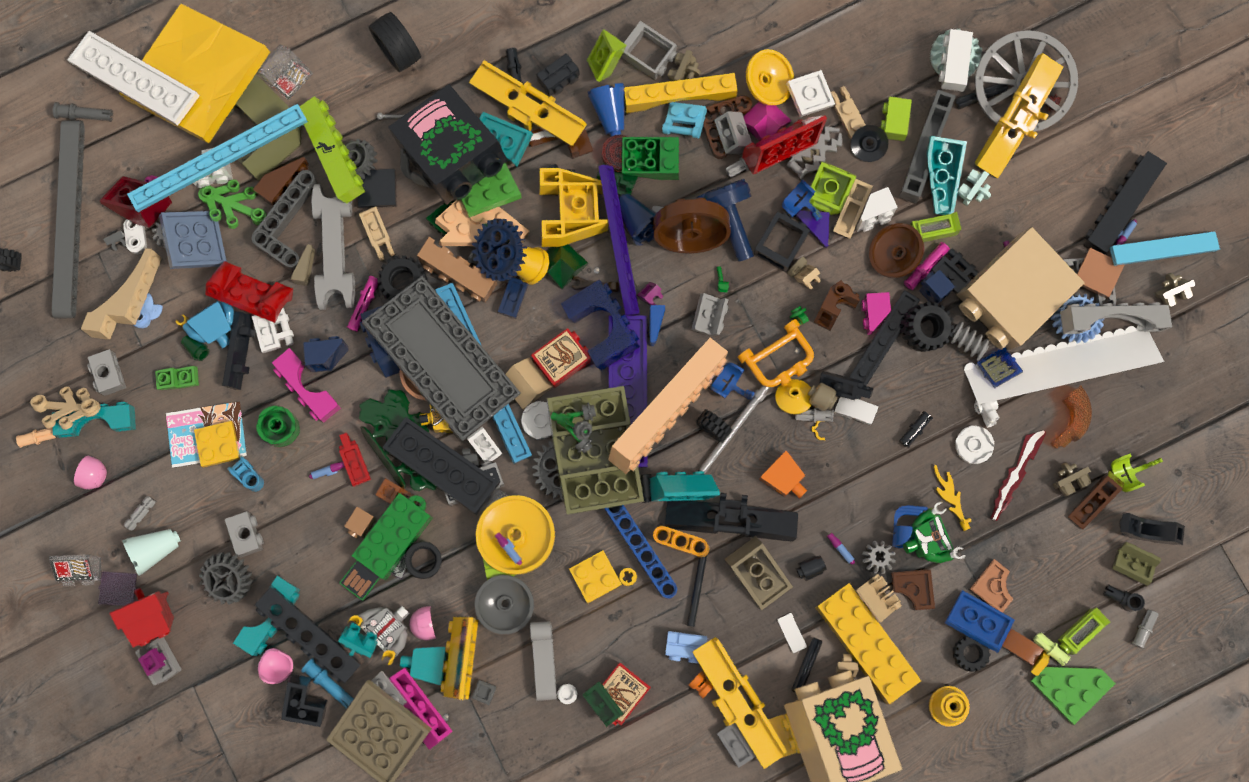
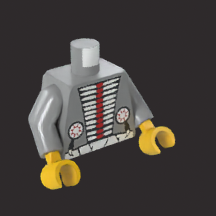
(387, 627)

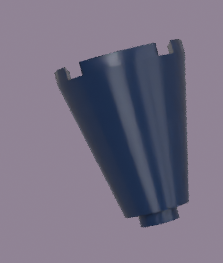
(637, 219)

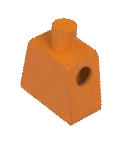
(785, 476)

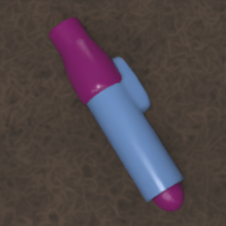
(1122, 238)
(329, 470)
(508, 546)
(840, 547)

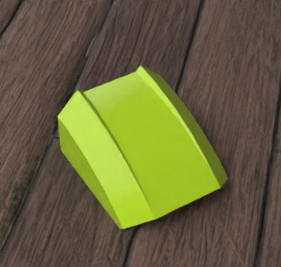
(831, 188)

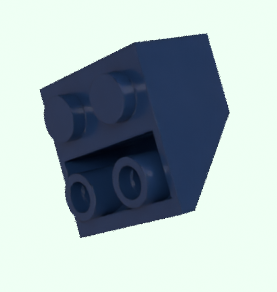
(324, 354)

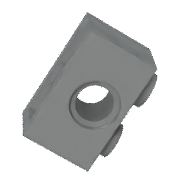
(733, 132)
(114, 380)
(236, 525)

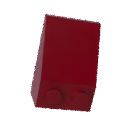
(119, 202)

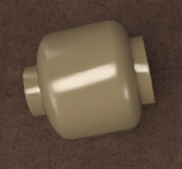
(822, 396)

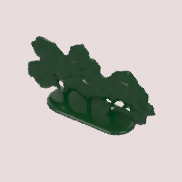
(390, 415)

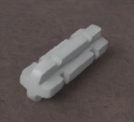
(139, 513)

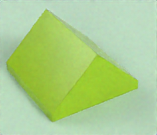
(605, 55)

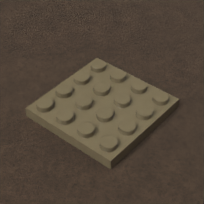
(378, 733)

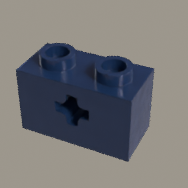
(936, 287)

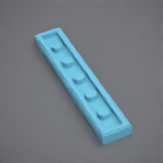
(1164, 248)

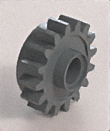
(362, 155)

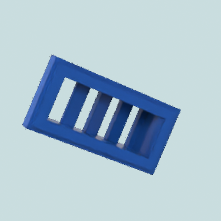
(656, 317)

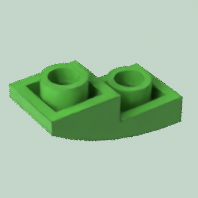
(177, 378)

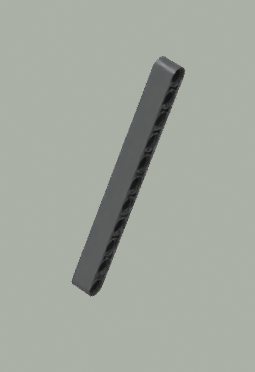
(68, 219)

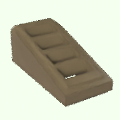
(304, 267)

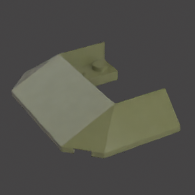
(258, 105)

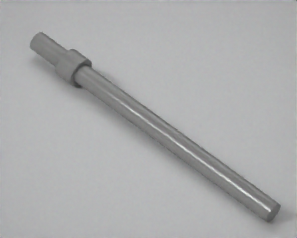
(758, 397)

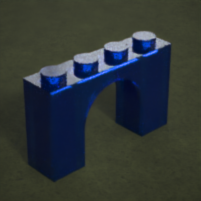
(621, 340)

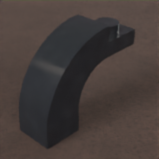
(1151, 530)

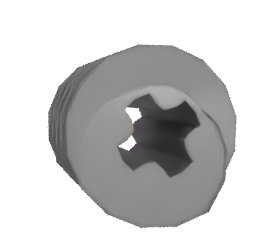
(969, 340)

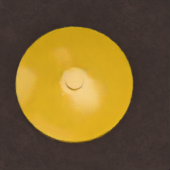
(525, 525)

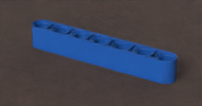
(638, 550)

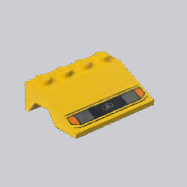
(460, 657)

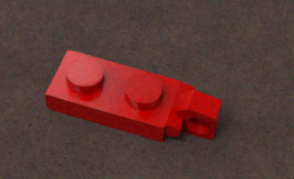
(353, 461)

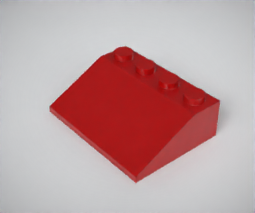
(783, 144)

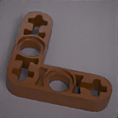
(710, 124)

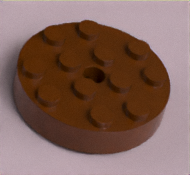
(708, 228)

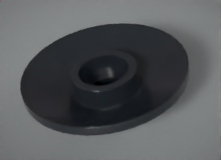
(871, 152)

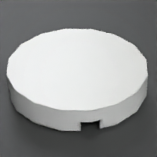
(536, 420)
(974, 444)

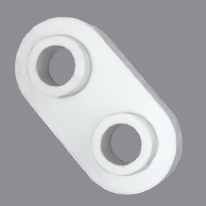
(133, 234)

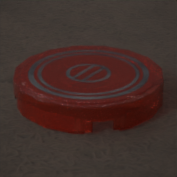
(612, 152)

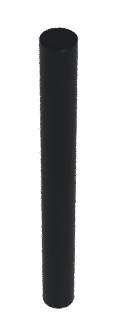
(697, 590)

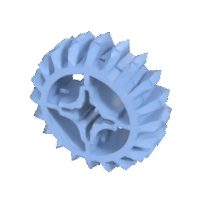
(1085, 336)

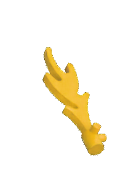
(948, 496)

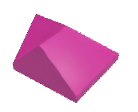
(765, 120)

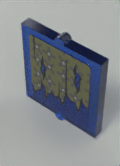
(999, 367)

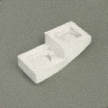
(856, 410)

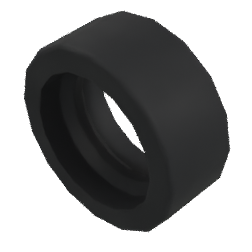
(423, 545)

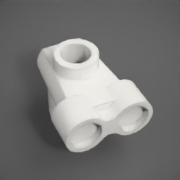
(988, 412)

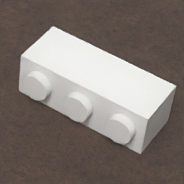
(956, 60)

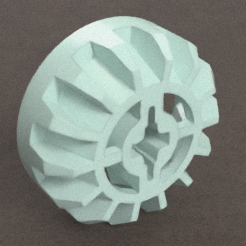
(938, 49)

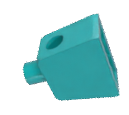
(426, 664)

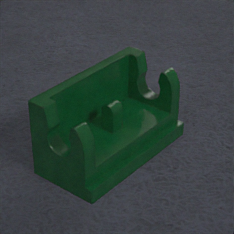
(603, 704)

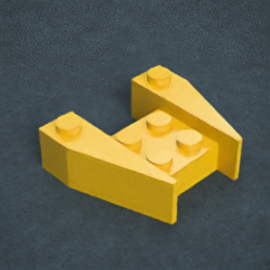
(576, 207)

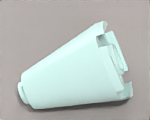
(150, 548)

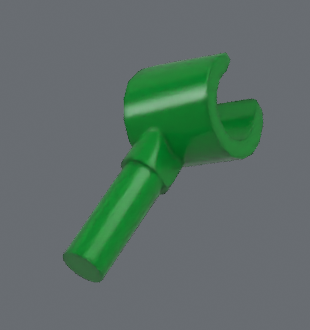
(722, 285)

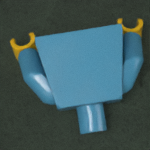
(210, 324)

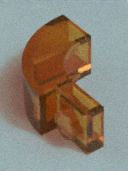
(1080, 418)

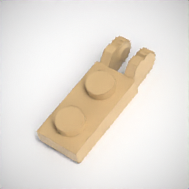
(847, 112)
(376, 231)

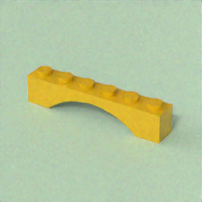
(652, 95)

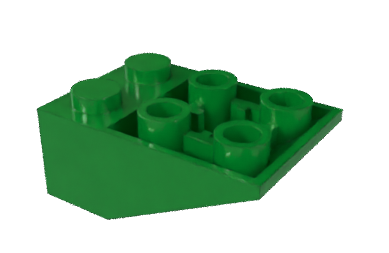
(651, 157)

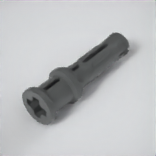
(73, 112)

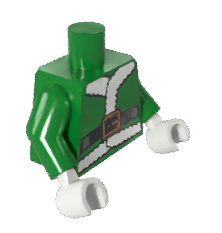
(930, 538)

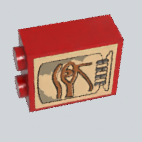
(561, 357)
(625, 690)

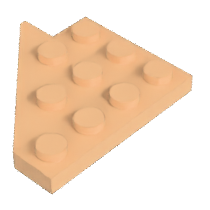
(462, 228)

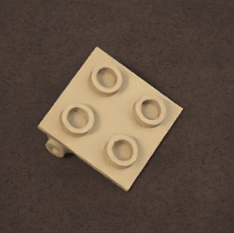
(876, 599)

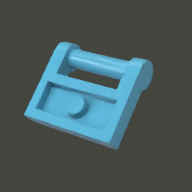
(685, 114)

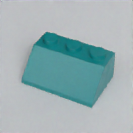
(682, 487)

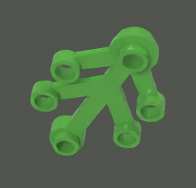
(230, 203)

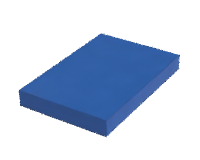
(979, 621)

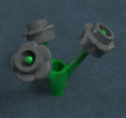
(581, 429)

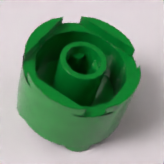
(267, 426)

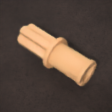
(35, 437)

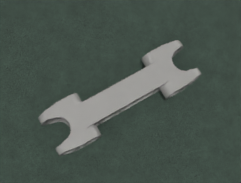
(334, 278)

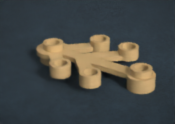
(88, 407)

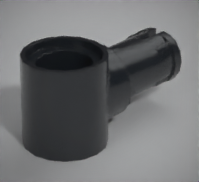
(1123, 598)

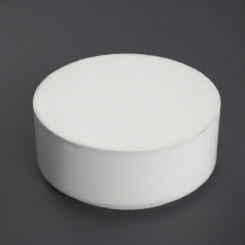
(567, 693)

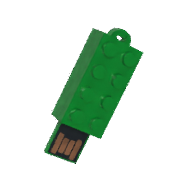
(386, 544)

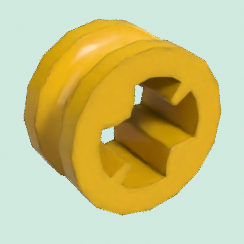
(622, 575)

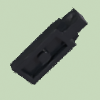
(846, 386)

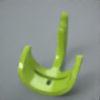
(1117, 469)

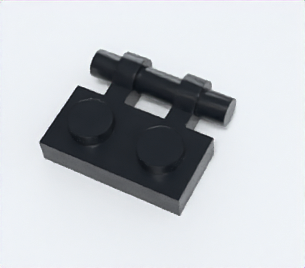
(956, 276)

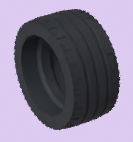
(394, 41)

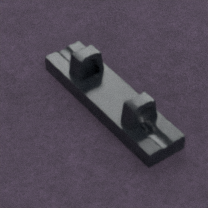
(237, 350)

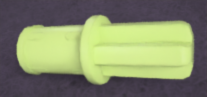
(1051, 648)

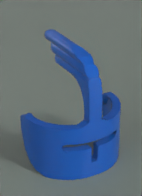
(789, 202)
(729, 370)
(903, 533)

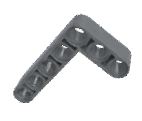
(283, 220)

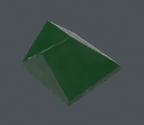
(564, 265)

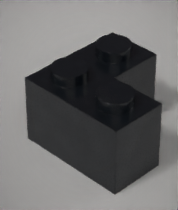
(299, 706)

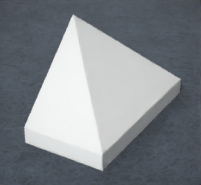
(484, 445)

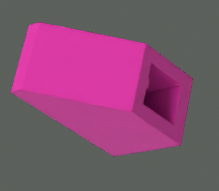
(876, 310)

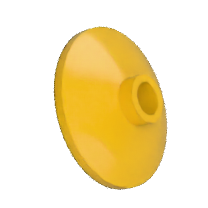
(793, 403)

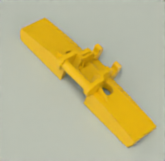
(499, 85)
(999, 146)
(759, 735)

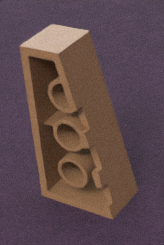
(455, 271)

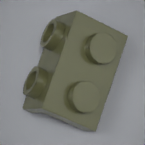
(1136, 563)

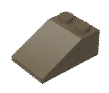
(758, 572)

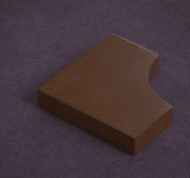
(916, 586)

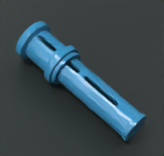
(321, 677)

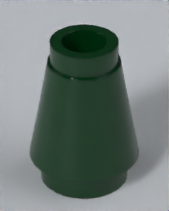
(196, 349)

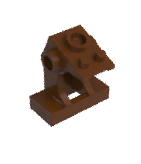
(838, 294)

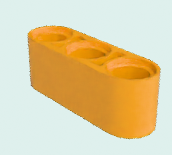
(671, 541)

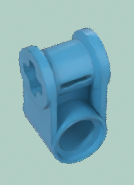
(244, 472)

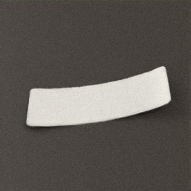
(792, 633)

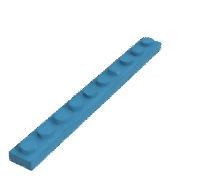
(504, 418)

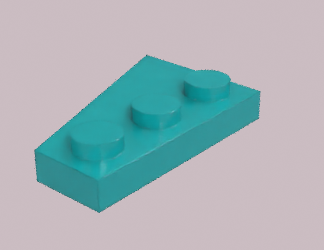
(510, 137)

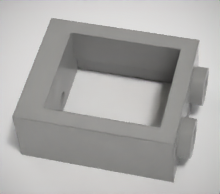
(633, 39)

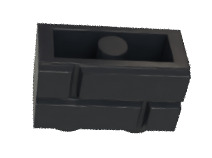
(558, 75)

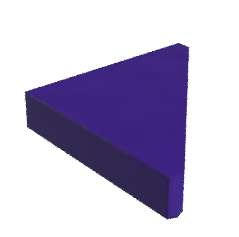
(818, 228)

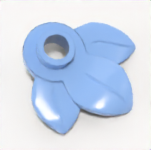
(148, 312)

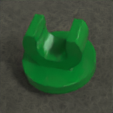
(798, 313)

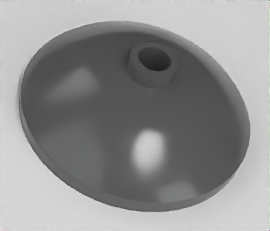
(495, 615)

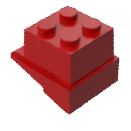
(144, 618)

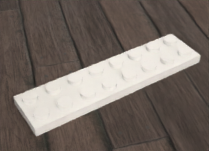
(133, 78)

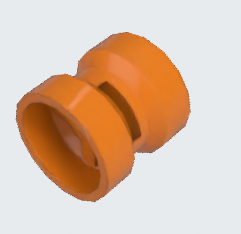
(705, 688)

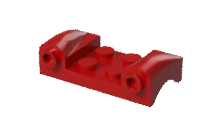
(247, 293)

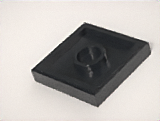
(379, 189)

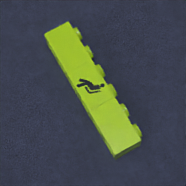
(331, 150)

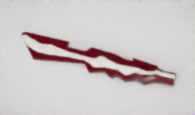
(1016, 474)

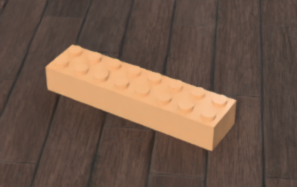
(667, 406)

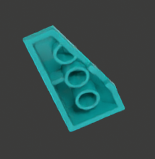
(945, 167)

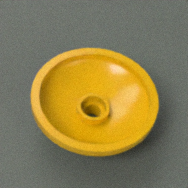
(775, 72)

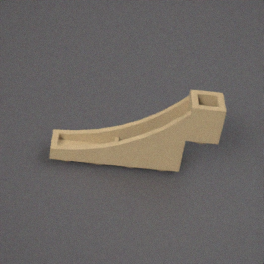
(127, 302)

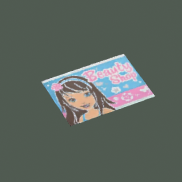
(183, 423)

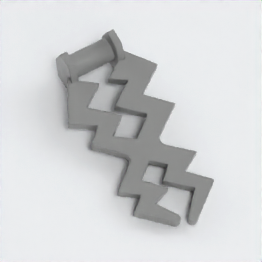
(816, 159)

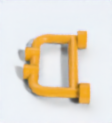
(783, 378)

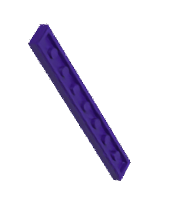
(619, 240)

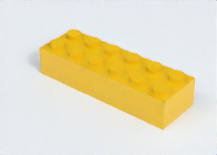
(868, 644)

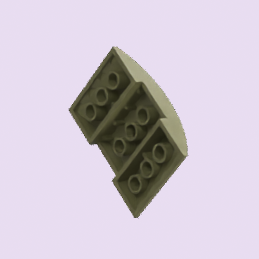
(589, 478)

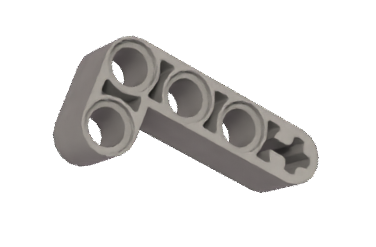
(543, 660)

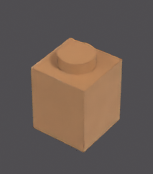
(359, 523)

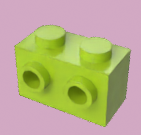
(896, 118)

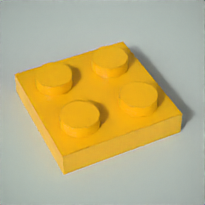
(217, 444)
(595, 577)

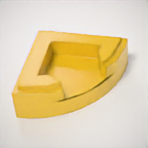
(1040, 664)

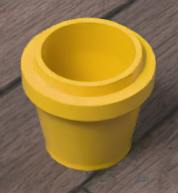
(535, 265)
(940, 706)

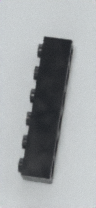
(1125, 203)

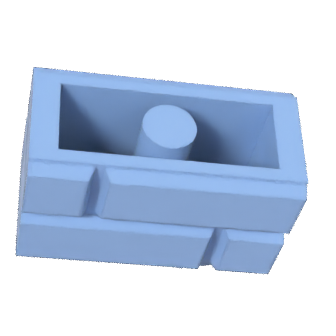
(682, 644)

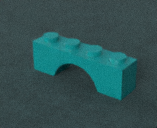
(118, 417)
(254, 638)

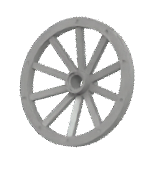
(1016, 37)

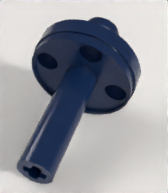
(727, 197)

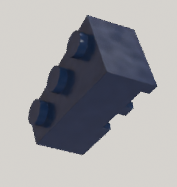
(379, 355)

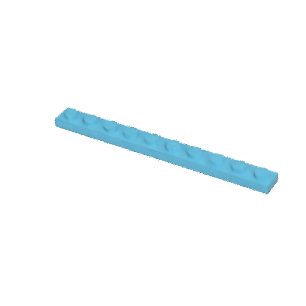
(217, 158)

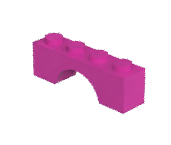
(291, 368)

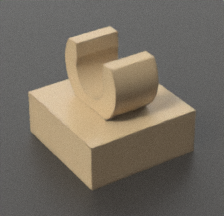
(807, 274)
(846, 665)

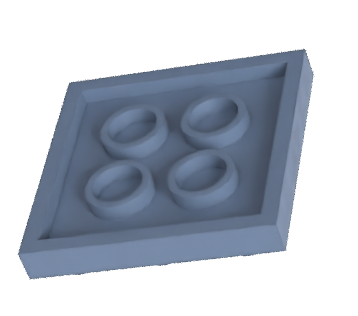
(192, 239)

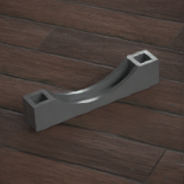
(933, 126)

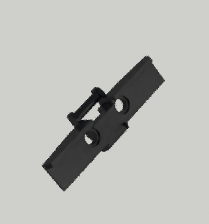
(769, 525)

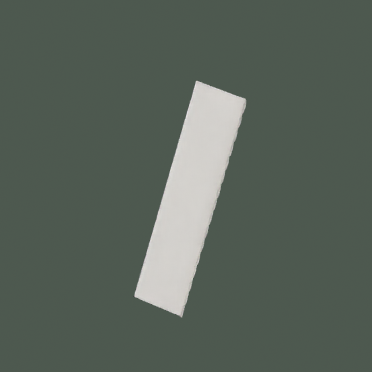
(1070, 363)

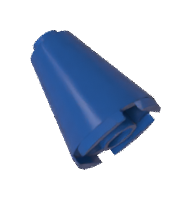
(609, 107)

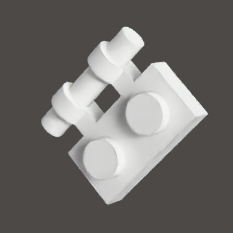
(267, 333)

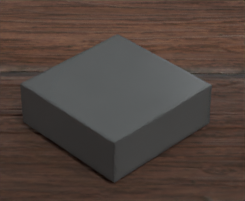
(484, 692)

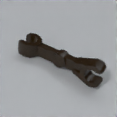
(584, 283)

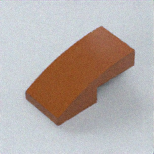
(389, 491)
(1022, 647)

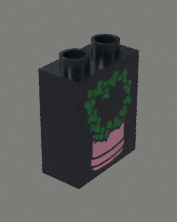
(448, 144)

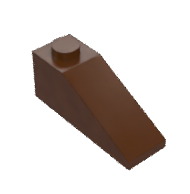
(1096, 499)

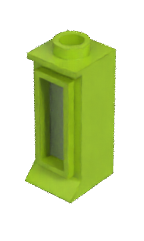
(938, 227)
(1083, 631)

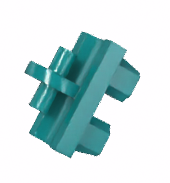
(358, 642)

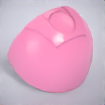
(90, 473)
(421, 624)
(275, 666)

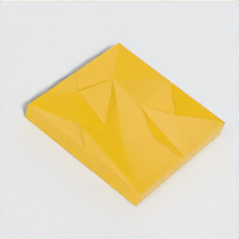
(207, 60)

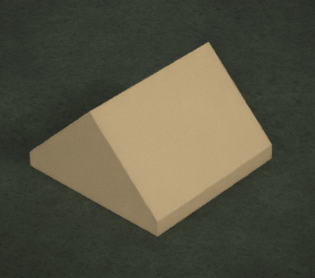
(528, 381)

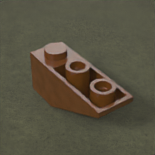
(276, 182)

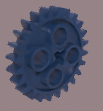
(499, 261)

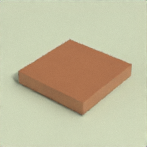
(1099, 273)

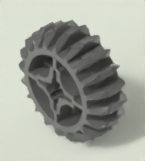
(214, 573)

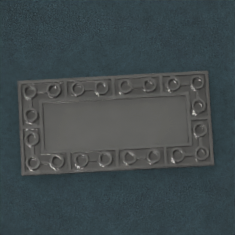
(441, 358)

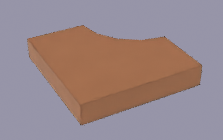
(992, 586)

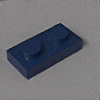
(513, 298)

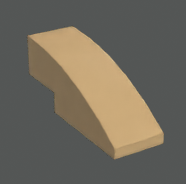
(853, 208)

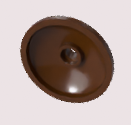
(889, 244)

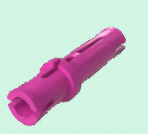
(923, 269)
(371, 283)

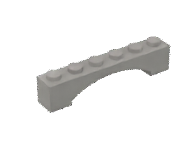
(1150, 317)

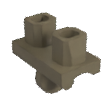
(687, 67)
(1174, 285)
(1065, 484)

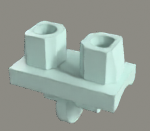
(968, 193)

